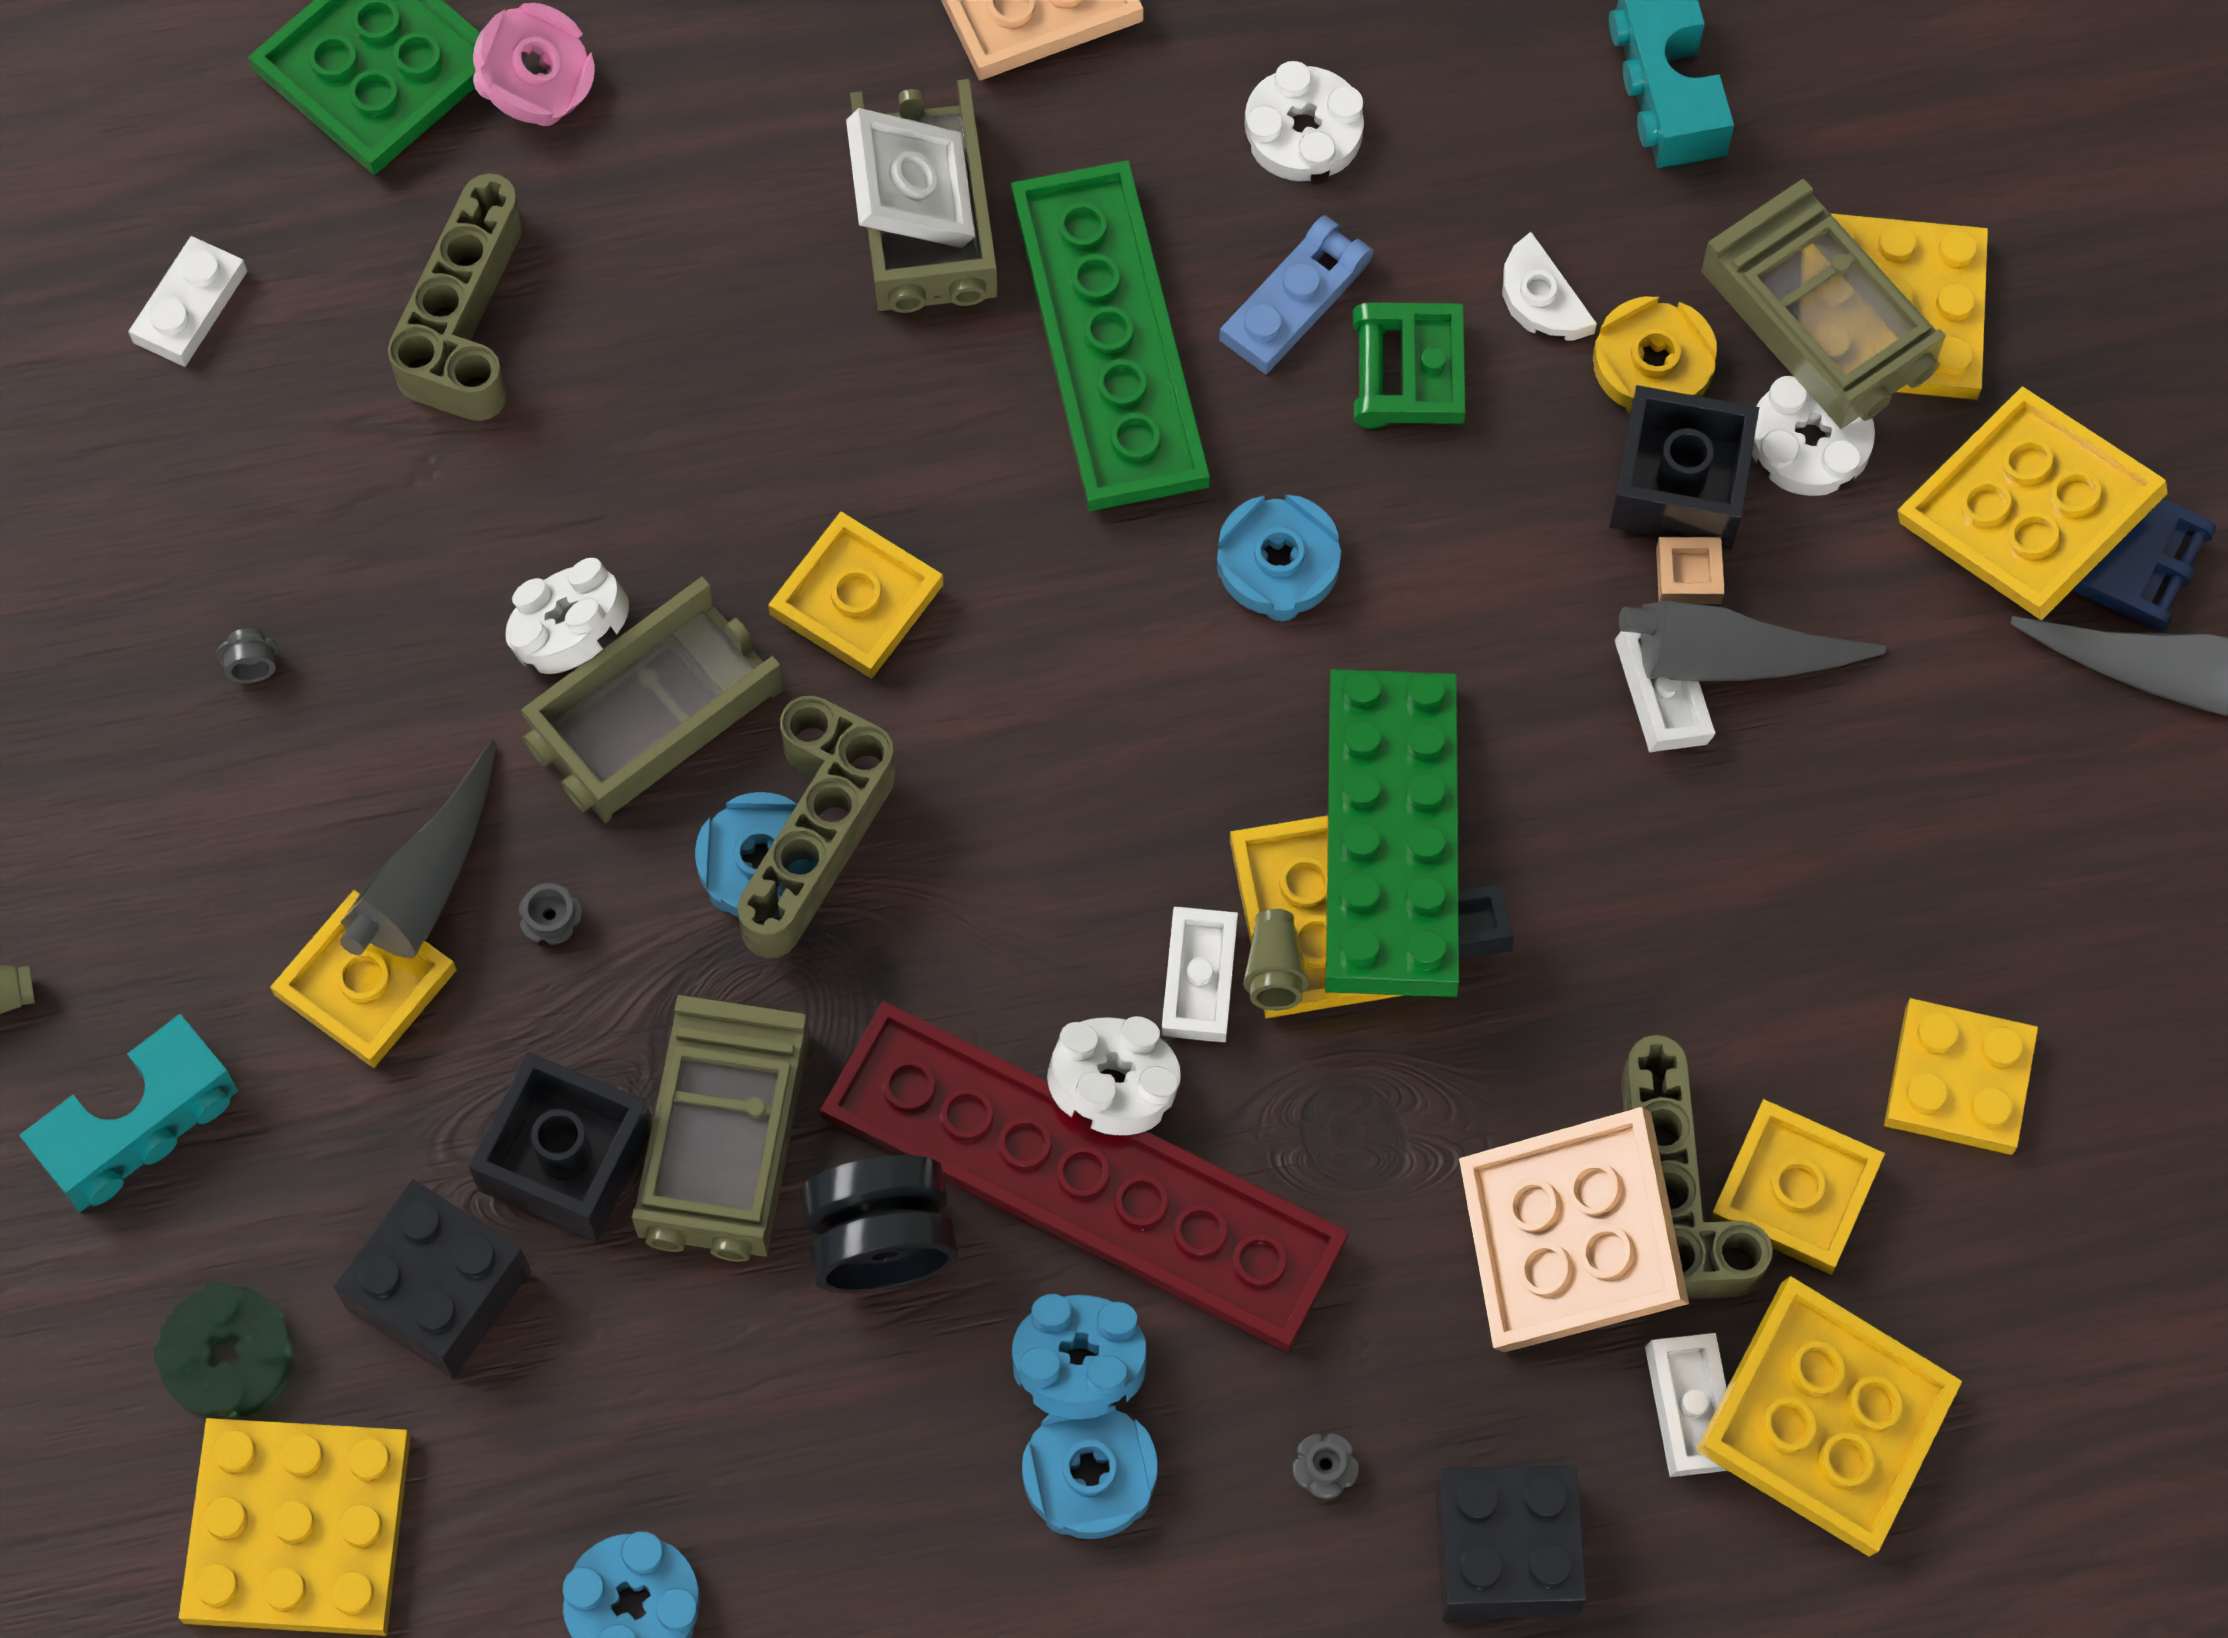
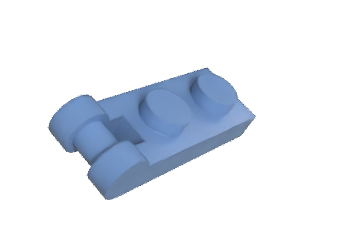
(1295, 296)

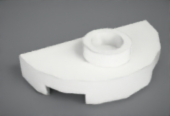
(1540, 294)

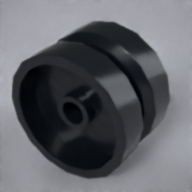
(878, 1224)

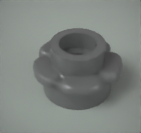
(248, 656)
(546, 898)
(1321, 1482)

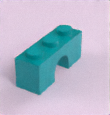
(1679, 114)
(94, 1154)

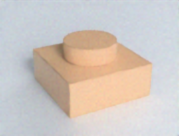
(1690, 570)

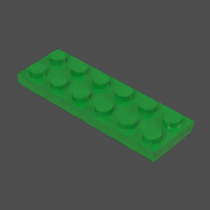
(1109, 336)
(1392, 834)

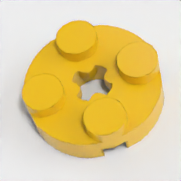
(1662, 326)

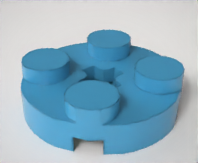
(1279, 589)
(734, 833)
(1079, 1323)
(1067, 1502)
(637, 1563)

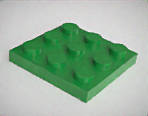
(371, 70)

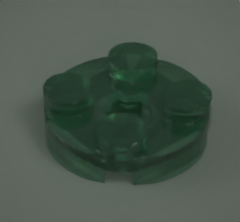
(217, 1315)

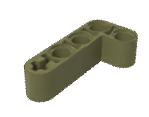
(466, 290)
(805, 833)
(1697, 1240)

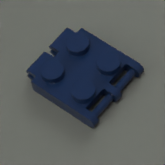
(2138, 564)

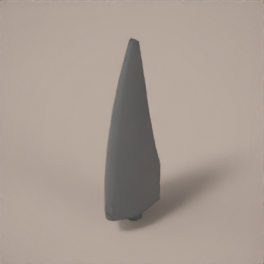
(1723, 645)
(2171, 666)
(414, 885)

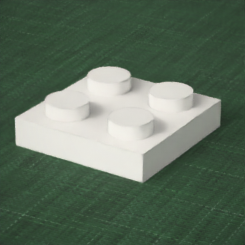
(910, 178)

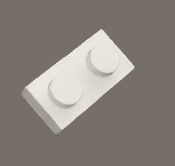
(188, 301)
(1669, 710)
(1199, 974)
(1687, 1391)

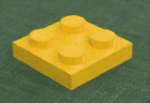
(856, 595)
(363, 997)
(1961, 1076)
(1799, 1185)

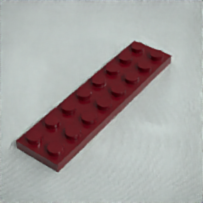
(1106, 1193)

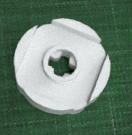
(1310, 92)
(1800, 466)
(565, 616)
(1119, 1045)

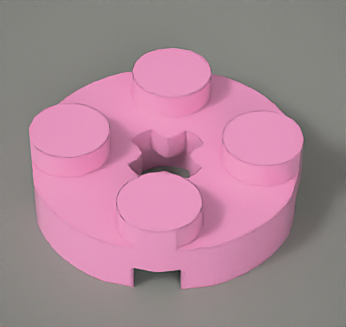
(513, 88)

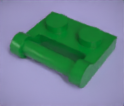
(1429, 364)

